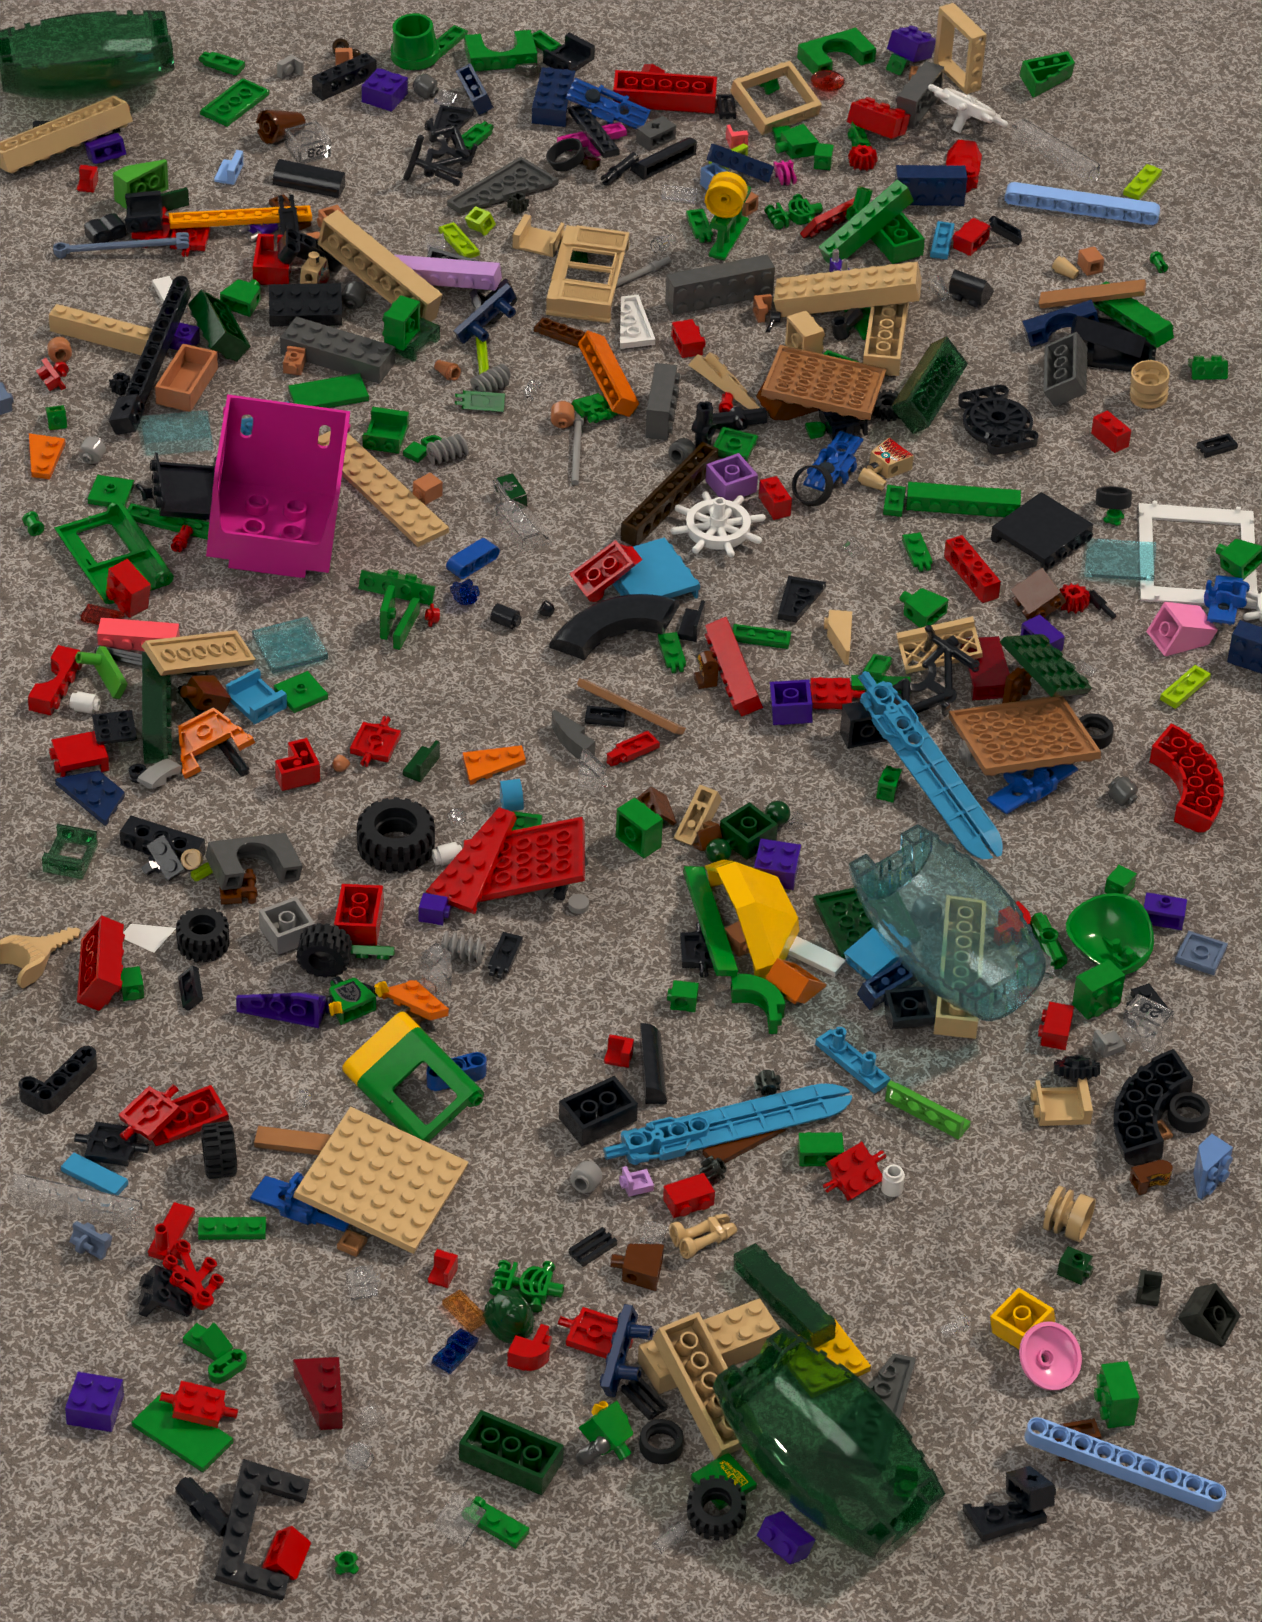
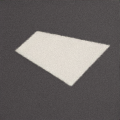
(147, 936)

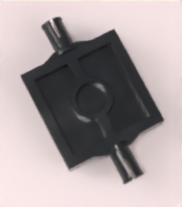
(695, 951)
(108, 1147)

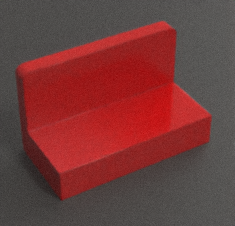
(287, 1552)

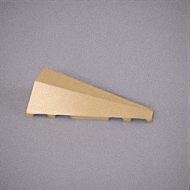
(717, 373)

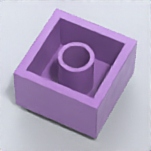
(731, 477)

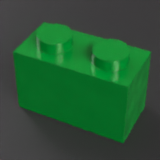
(819, 1148)

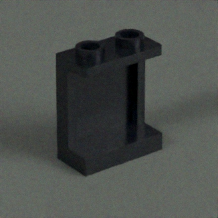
(571, 55)
(144, 211)

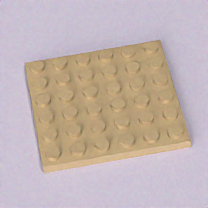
(381, 1180)

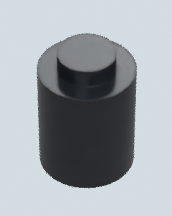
(505, 616)

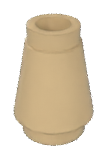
(1064, 267)
(871, 479)

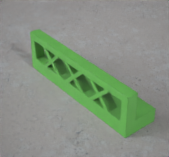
(926, 1110)

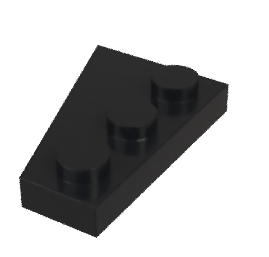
(449, 115)
(798, 597)
(1001, 1520)

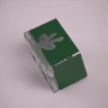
(509, 489)

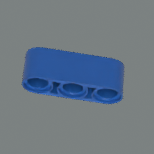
(472, 558)
(472, 1064)

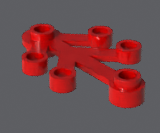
(201, 1297)

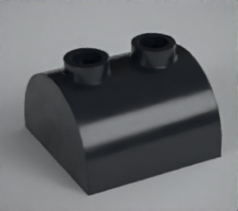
(969, 288)
(908, 1008)

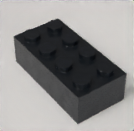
(309, 301)

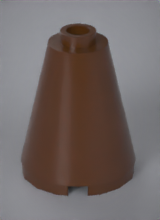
(274, 122)

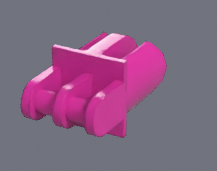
(785, 172)

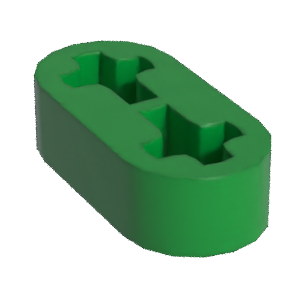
(227, 1366)

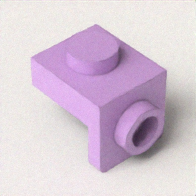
(636, 1182)

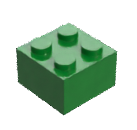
(401, 322)
(639, 827)
(1098, 989)
(1116, 1394)

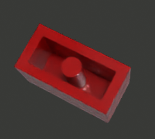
(971, 236)
(687, 338)
(1111, 431)
(775, 497)
(1056, 1025)
(688, 1195)

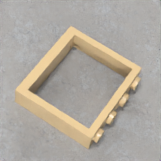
(949, 18)
(792, 116)

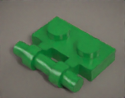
(594, 407)

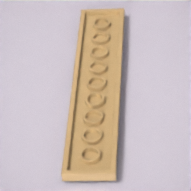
(388, 494)

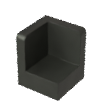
(1149, 1287)

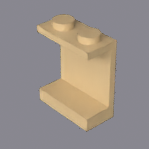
(535, 239)

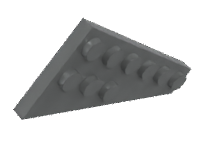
(514, 177)
(894, 1382)

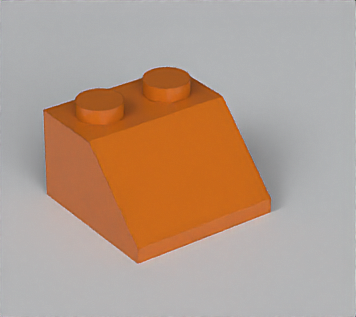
(794, 981)

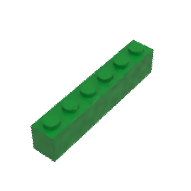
(867, 221)
(1138, 319)
(962, 499)

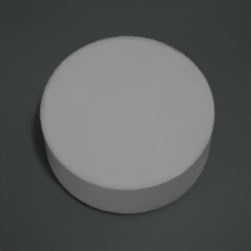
(578, 903)

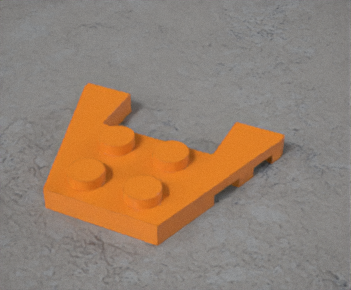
(204, 733)

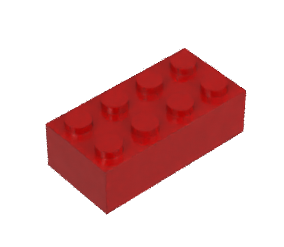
(100, 963)

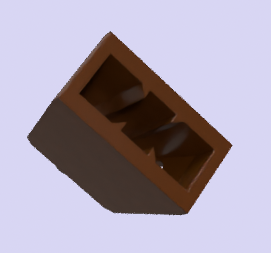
(206, 693)
(640, 1264)

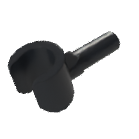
(775, 317)
(145, 492)

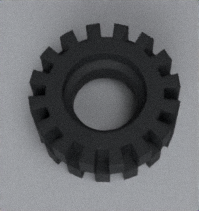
(882, 411)

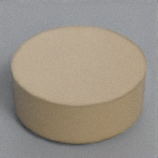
(191, 859)

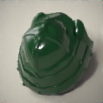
(509, 1316)

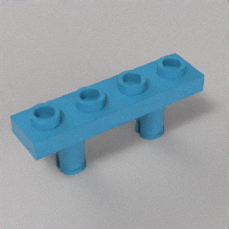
(858, 1065)

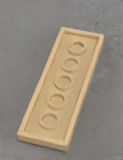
(198, 652)

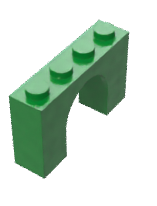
(850, 41)
(485, 59)

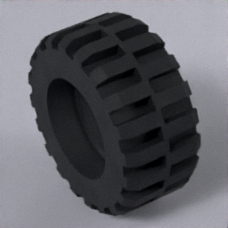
(395, 853)

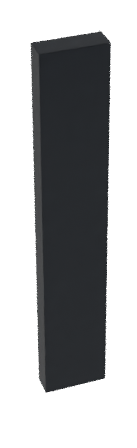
(594, 131)

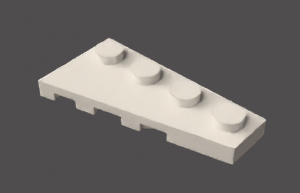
(634, 324)

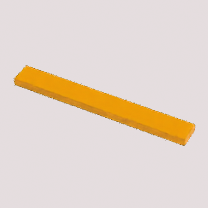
(233, 217)

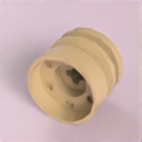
(1149, 384)
(1065, 1212)

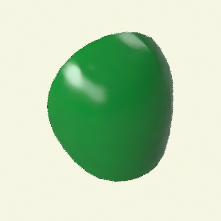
(1112, 929)

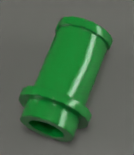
(1157, 259)

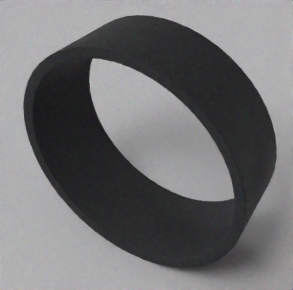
(561, 147)
(828, 485)

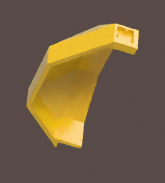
(762, 910)

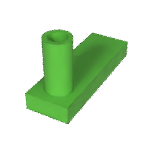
(106, 668)

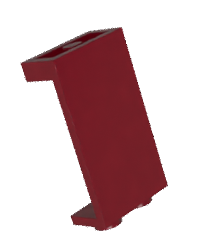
(993, 670)

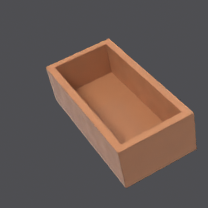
(186, 377)

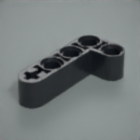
(299, 245)
(49, 1095)

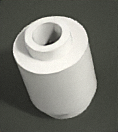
(84, 702)
(445, 853)
(892, 1181)

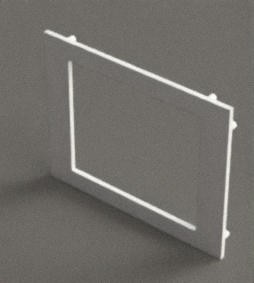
(1147, 512)

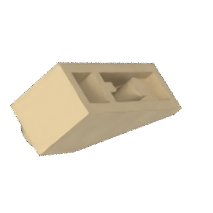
(839, 632)
(699, 811)

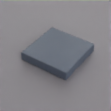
(1201, 953)

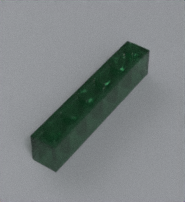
(784, 1295)

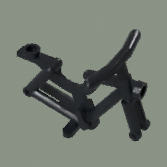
(460, 155)
(945, 694)

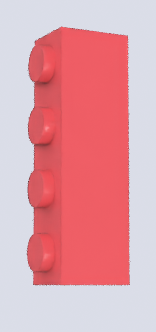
(133, 633)

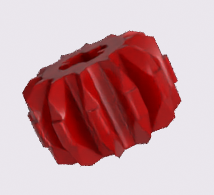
(862, 157)
(1076, 598)

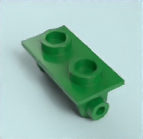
(858, 136)

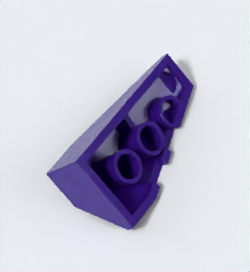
(294, 1008)

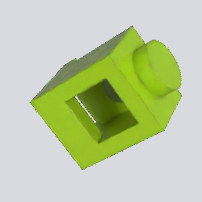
(480, 220)

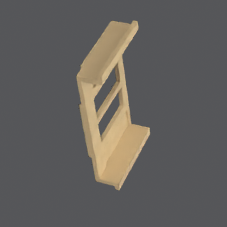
(583, 298)

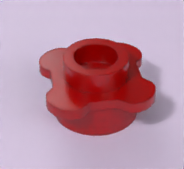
(432, 615)

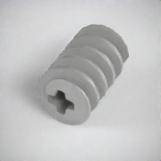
(491, 379)
(446, 448)
(464, 948)

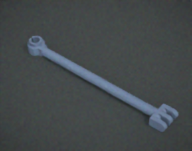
(181, 241)

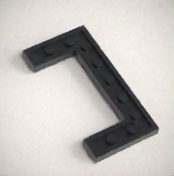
(231, 1565)

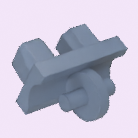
(89, 1240)

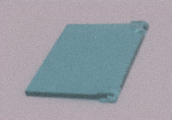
(176, 432)
(1120, 559)

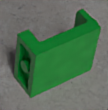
(386, 430)

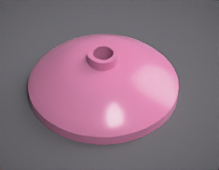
(1060, 1353)

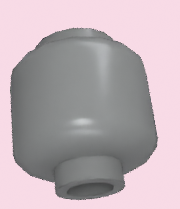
(92, 450)
(586, 1177)

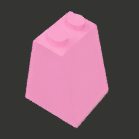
(1180, 628)

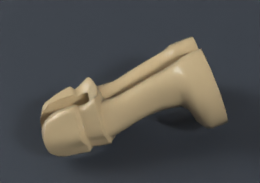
(718, 1229)

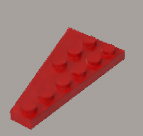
(475, 863)

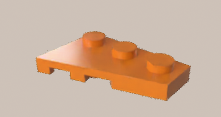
(44, 454)
(488, 762)
(418, 999)

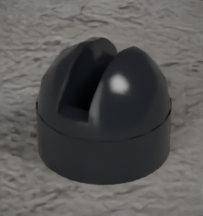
(546, 609)

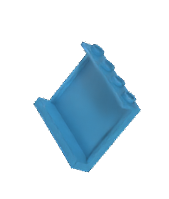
(658, 573)

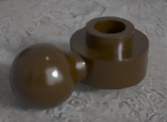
(344, 44)
(590, 162)

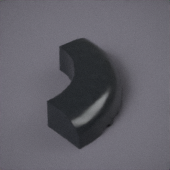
(611, 618)
(1144, 1102)

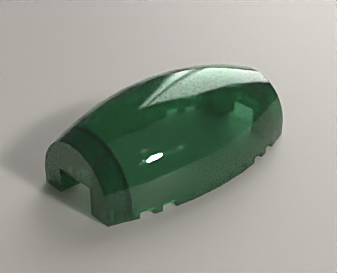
(85, 55)
(829, 1445)

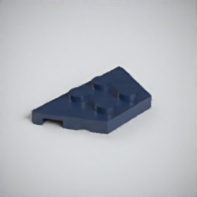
(94, 793)

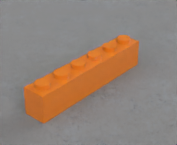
(608, 373)

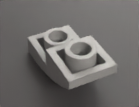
(158, 773)

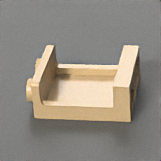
(1062, 1104)

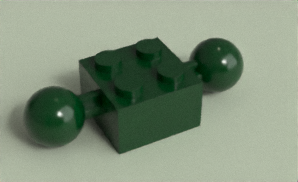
(745, 829)

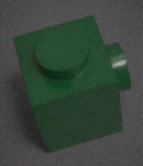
(1075, 1265)

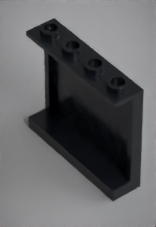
(1114, 360)
(182, 488)
(1044, 530)

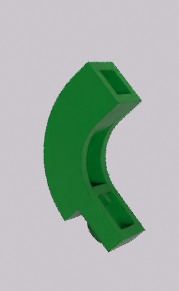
(762, 993)

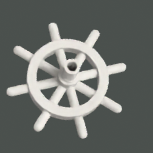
(966, 107)
(718, 524)

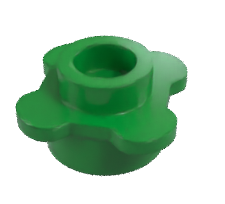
(1114, 517)
(346, 1557)

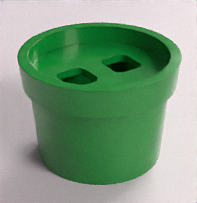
(414, 42)

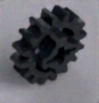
(1076, 1067)

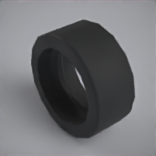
(1113, 497)
(1100, 722)
(1191, 1100)
(656, 1455)

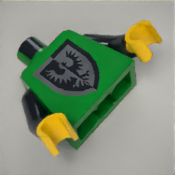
(352, 998)

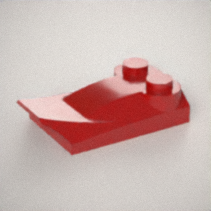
(966, 154)
(604, 569)
(196, 1109)

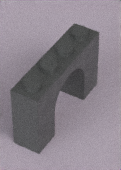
(272, 848)

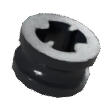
(134, 769)

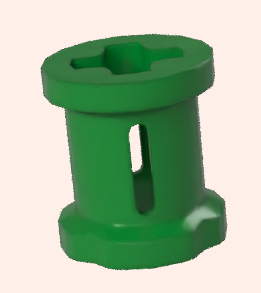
(32, 521)

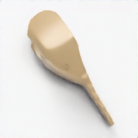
(32, 953)

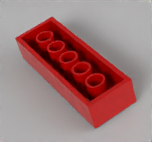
(667, 90)

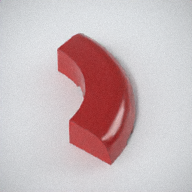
(1194, 775)

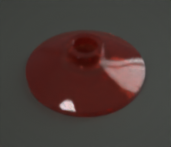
(827, 80)

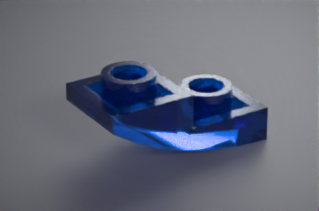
(456, 1350)

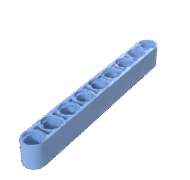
(1082, 203)
(1118, 1455)

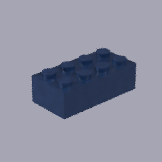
(550, 100)
(934, 184)
(1246, 647)

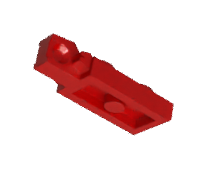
(632, 748)

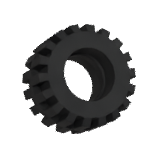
(199, 946)
(324, 950)
(219, 1150)
(716, 1490)

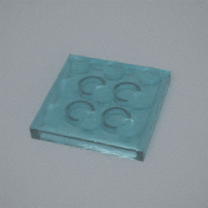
(289, 644)

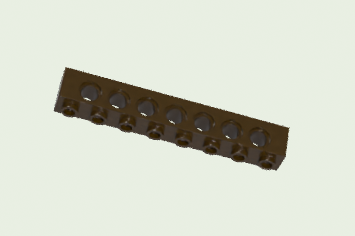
(668, 495)

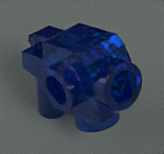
(464, 592)

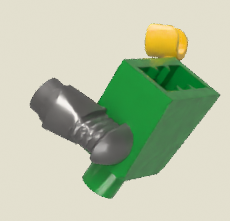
(605, 1432)

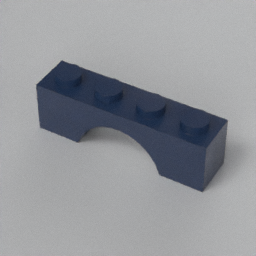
(1041, 327)

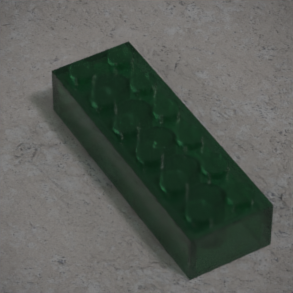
(929, 385)
(155, 713)

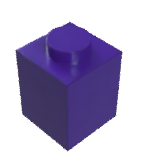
(433, 909)

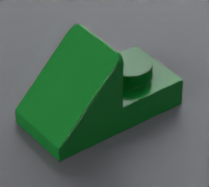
(208, 1341)

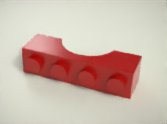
(47, 696)

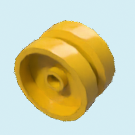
(726, 194)

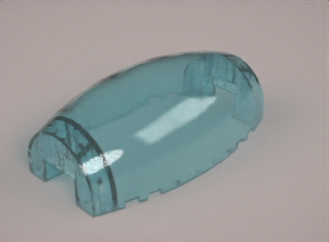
(950, 925)

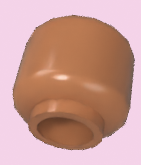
(59, 349)
(562, 414)

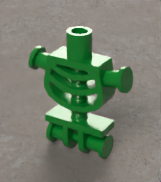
(803, 212)
(540, 1280)

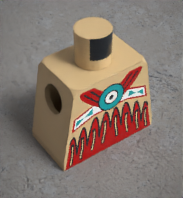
(315, 270)
(890, 459)

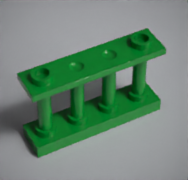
(727, 233)

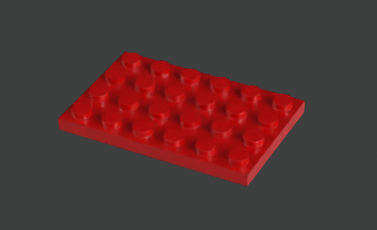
(539, 859)

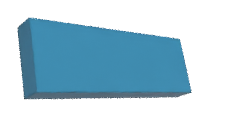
(942, 240)
(94, 1175)

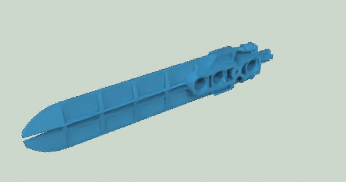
(887, 721)
(680, 1135)

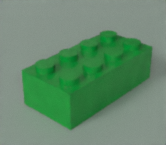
(899, 240)

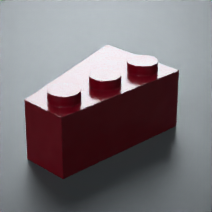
(322, 1389)

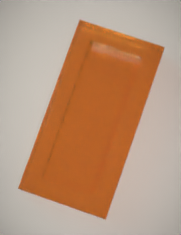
(464, 1310)

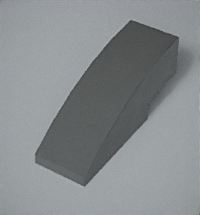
(571, 735)

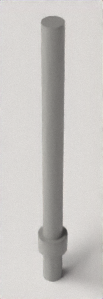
(652, 267)
(578, 423)

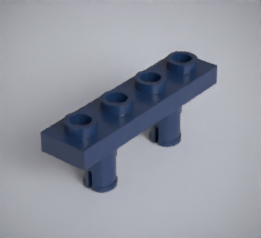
(740, 163)
(486, 312)
(621, 1341)

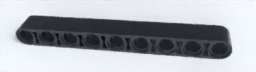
(160, 339)

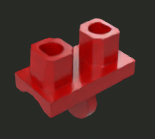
(54, 373)

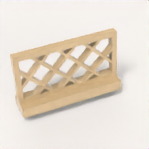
(917, 637)

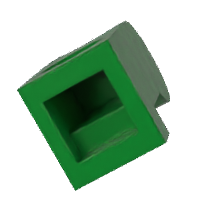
(889, 783)

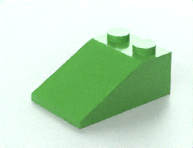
(140, 178)

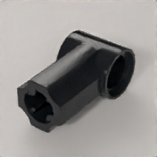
(842, 324)

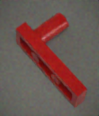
(170, 1230)

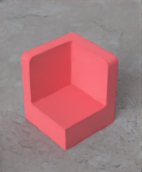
(736, 138)

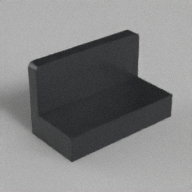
(692, 623)

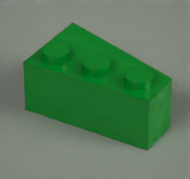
(1046, 72)

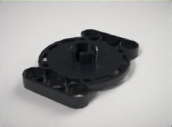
(1009, 423)

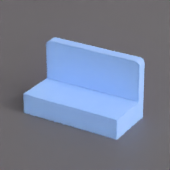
(230, 169)

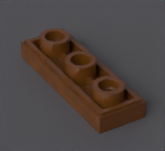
(559, 331)

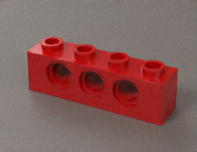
(972, 569)

